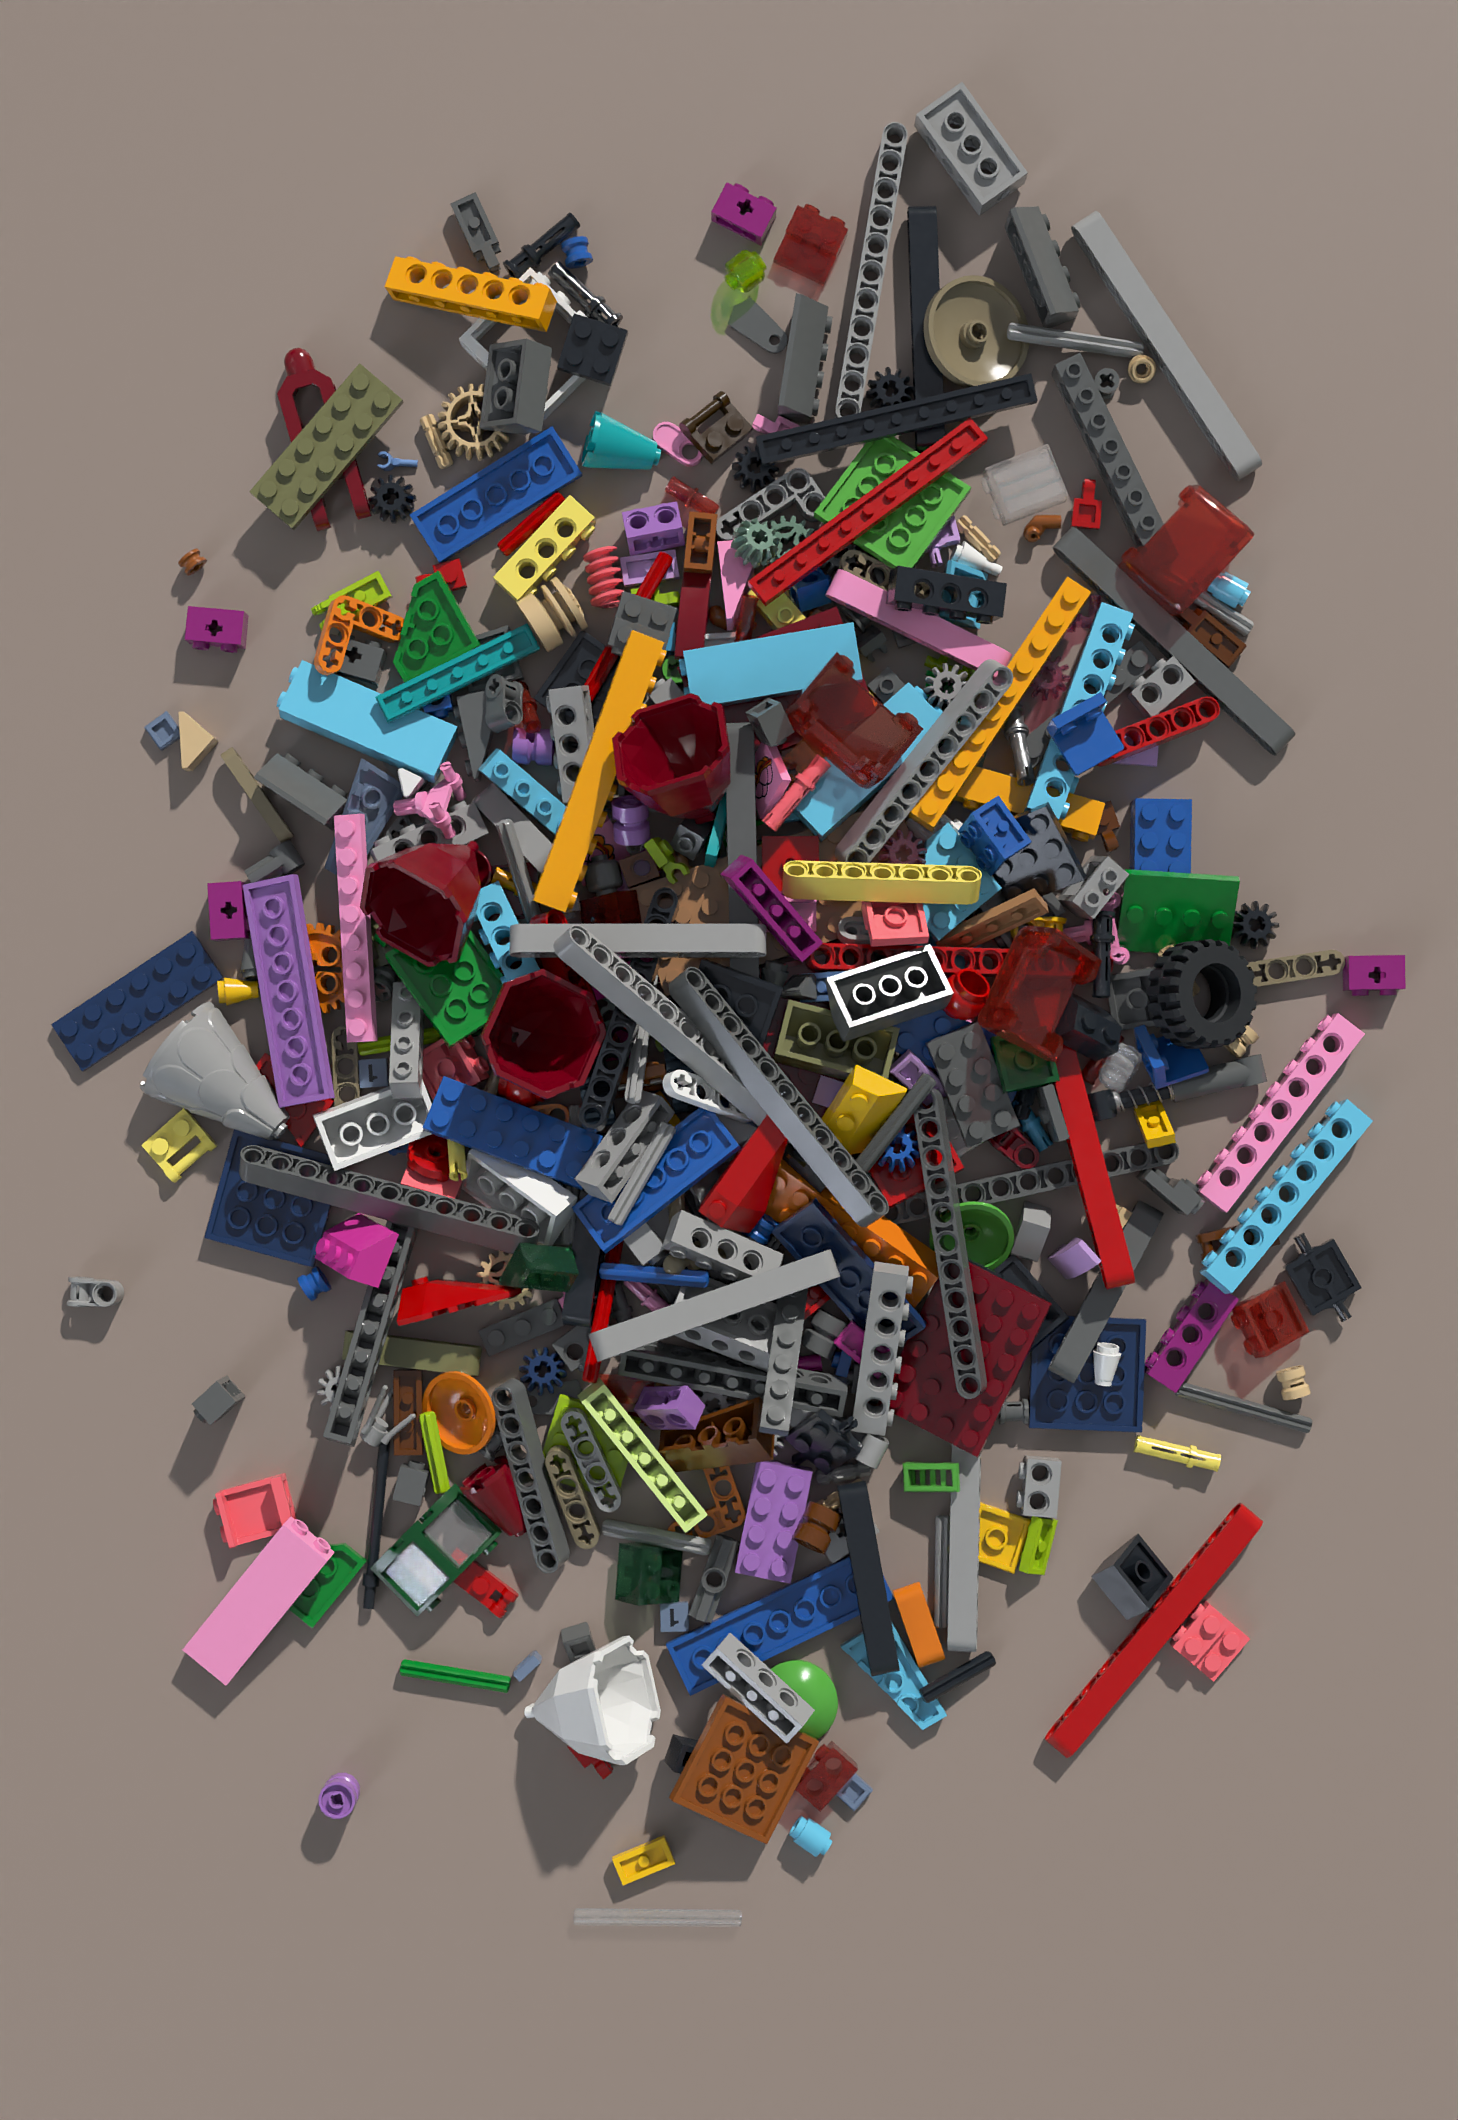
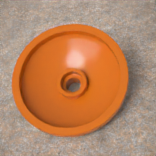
(461, 1410)

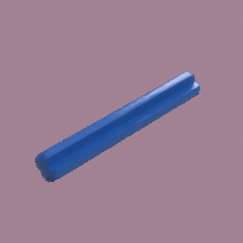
(653, 1275)

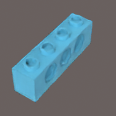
(523, 790)
(494, 901)

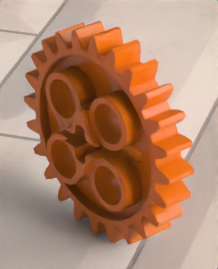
(320, 942)

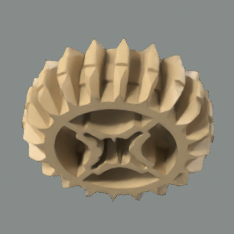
(465, 422)

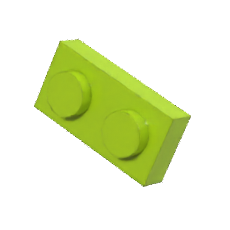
(1038, 1545)

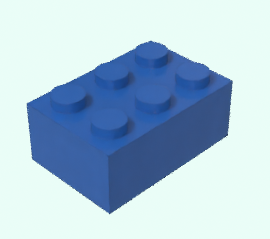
(1161, 835)

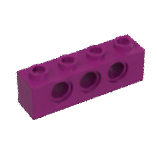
(771, 908)
(1205, 1329)

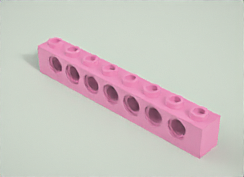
(1346, 1038)

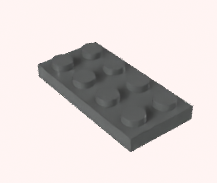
(972, 1084)

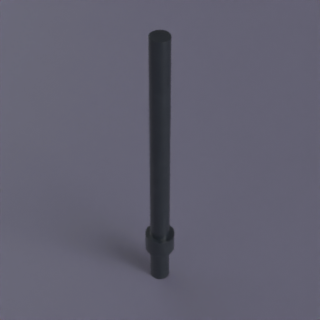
(370, 1579)

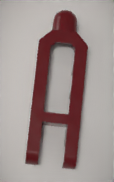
(302, 373)

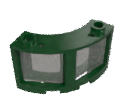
(438, 1552)

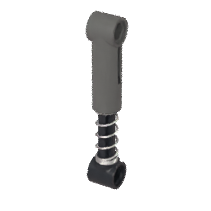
(1220, 1078)

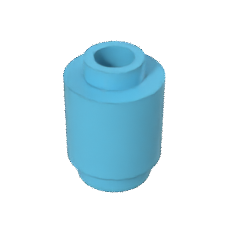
(1229, 589)
(810, 1836)

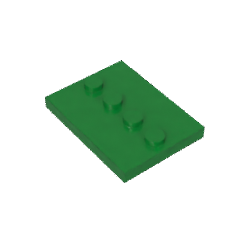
(1175, 909)
(454, 994)

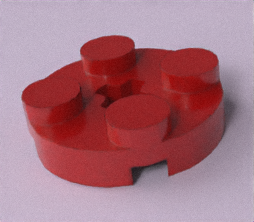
(426, 1164)

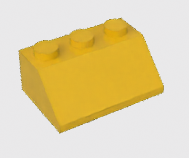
(862, 1108)

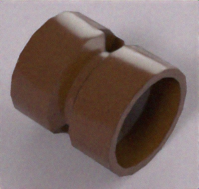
(817, 1526)

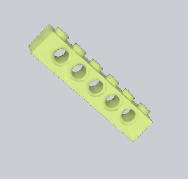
(642, 1455)

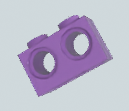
(653, 528)
(669, 1407)

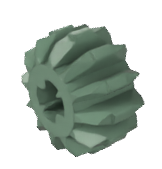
(755, 543)

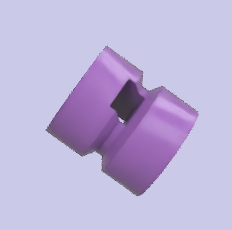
(532, 747)
(632, 823)
(339, 1795)

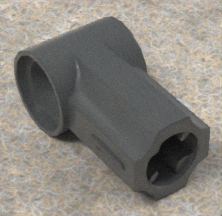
(281, 862)

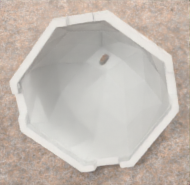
(602, 1703)

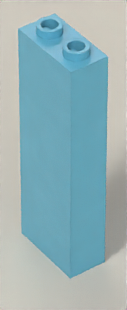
(766, 665)
(354, 719)
(837, 795)

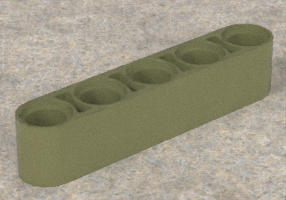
(426, 1354)

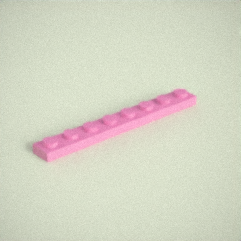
(355, 929)

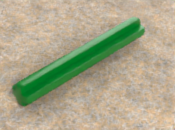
(455, 1676)

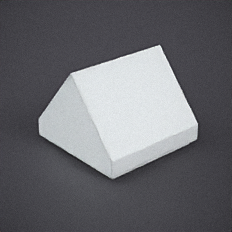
(409, 783)

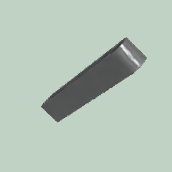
(1101, 1302)
(527, 1488)

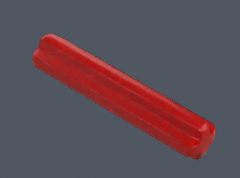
(530, 524)

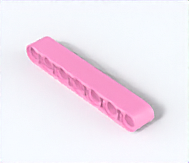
(924, 629)

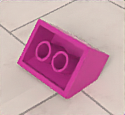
(357, 1249)

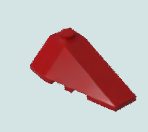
(746, 1185)
(439, 1296)

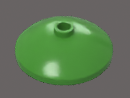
(988, 1240)
(813, 1687)

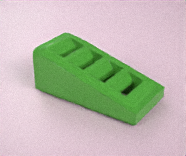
(909, 1477)

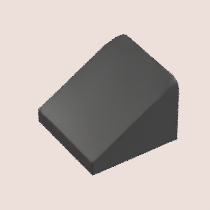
(577, 1641)

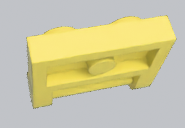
(173, 1138)

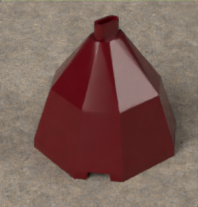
(676, 757)
(424, 899)
(552, 1034)

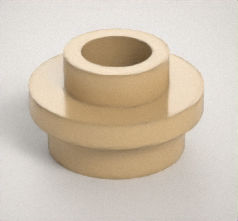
(1149, 372)

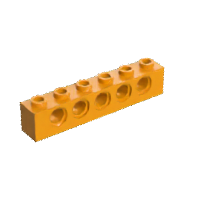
(533, 314)

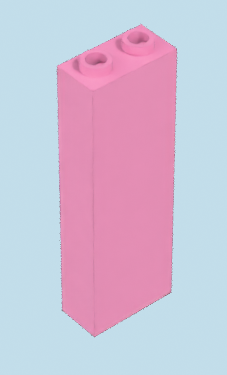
(258, 1600)

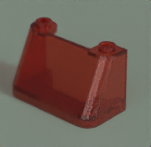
(1187, 550)
(851, 724)
(1036, 988)

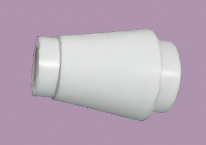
(1106, 1360)

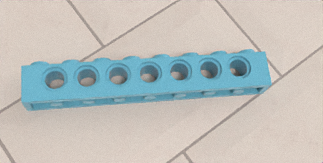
(1106, 621)
(1353, 1125)

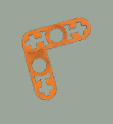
(345, 623)
(718, 1512)

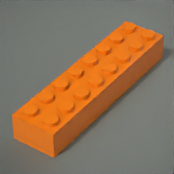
(880, 1241)

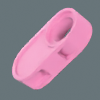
(672, 441)

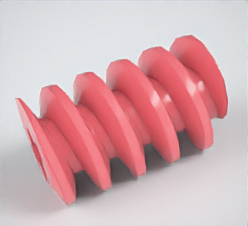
(603, 577)

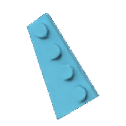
(900, 1685)

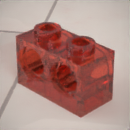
(831, 1779)

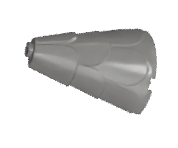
(214, 1076)

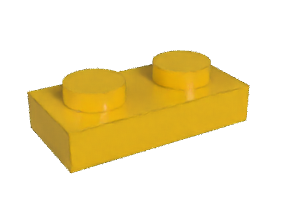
(1154, 1124)
(643, 1860)

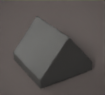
(800, 987)

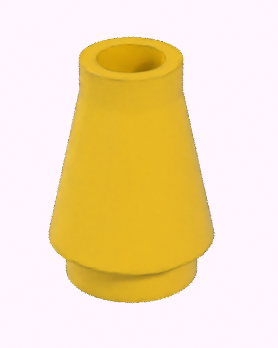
(235, 990)

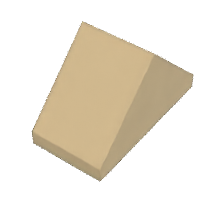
(194, 742)

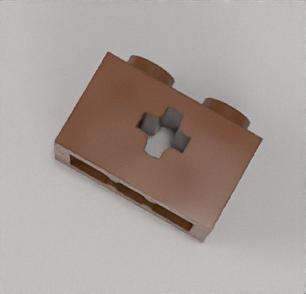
(700, 542)

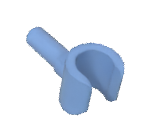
(395, 462)

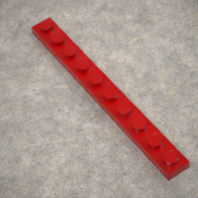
(867, 511)

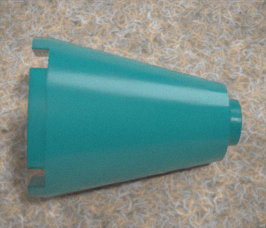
(617, 446)

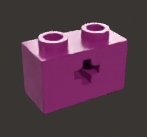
(753, 224)
(202, 620)
(219, 900)
(1390, 970)

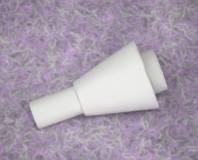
(971, 557)

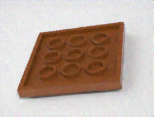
(742, 1771)

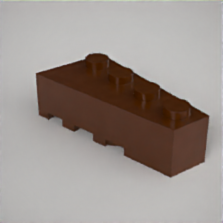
(719, 1440)

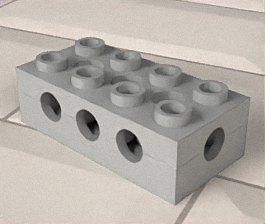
(975, 131)
(739, 1336)

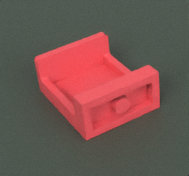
(254, 1509)

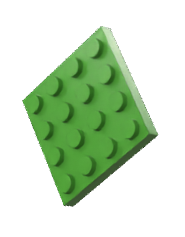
(914, 526)

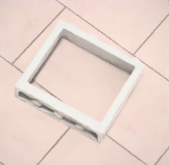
(470, 338)

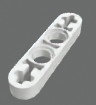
(688, 1094)

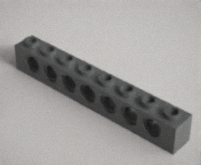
(1107, 449)
(369, 1342)
(729, 1377)

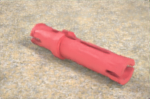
(801, 787)

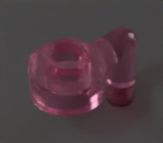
(1086, 622)

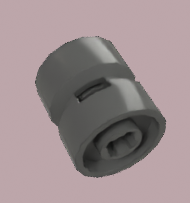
(823, 1333)

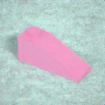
(734, 580)

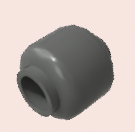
(603, 875)

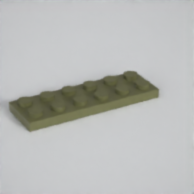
(326, 446)

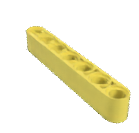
(881, 882)

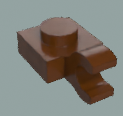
(1107, 824)

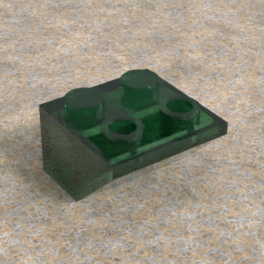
(540, 1268)
(648, 1574)

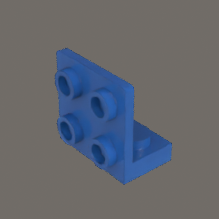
(1085, 735)
(993, 835)
(1166, 1061)

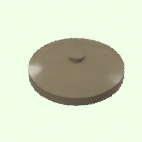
(969, 331)

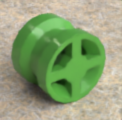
(669, 672)

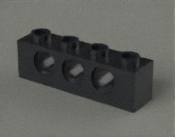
(988, 593)

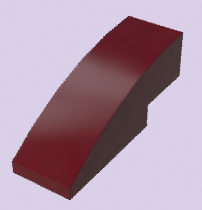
(693, 612)

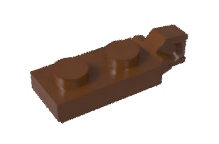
(1212, 635)

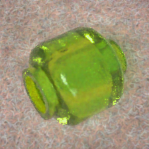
(745, 271)

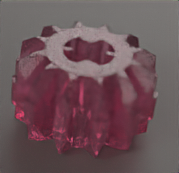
(1055, 682)
(903, 843)

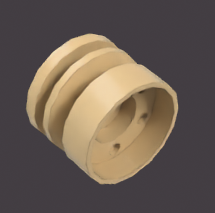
(552, 614)

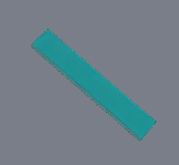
(457, 673)

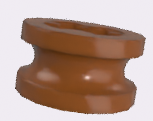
(192, 562)

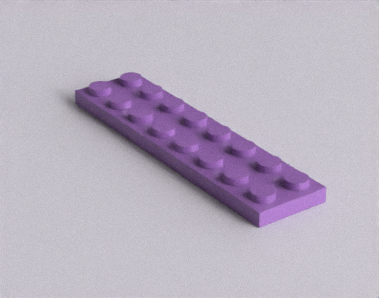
(288, 991)

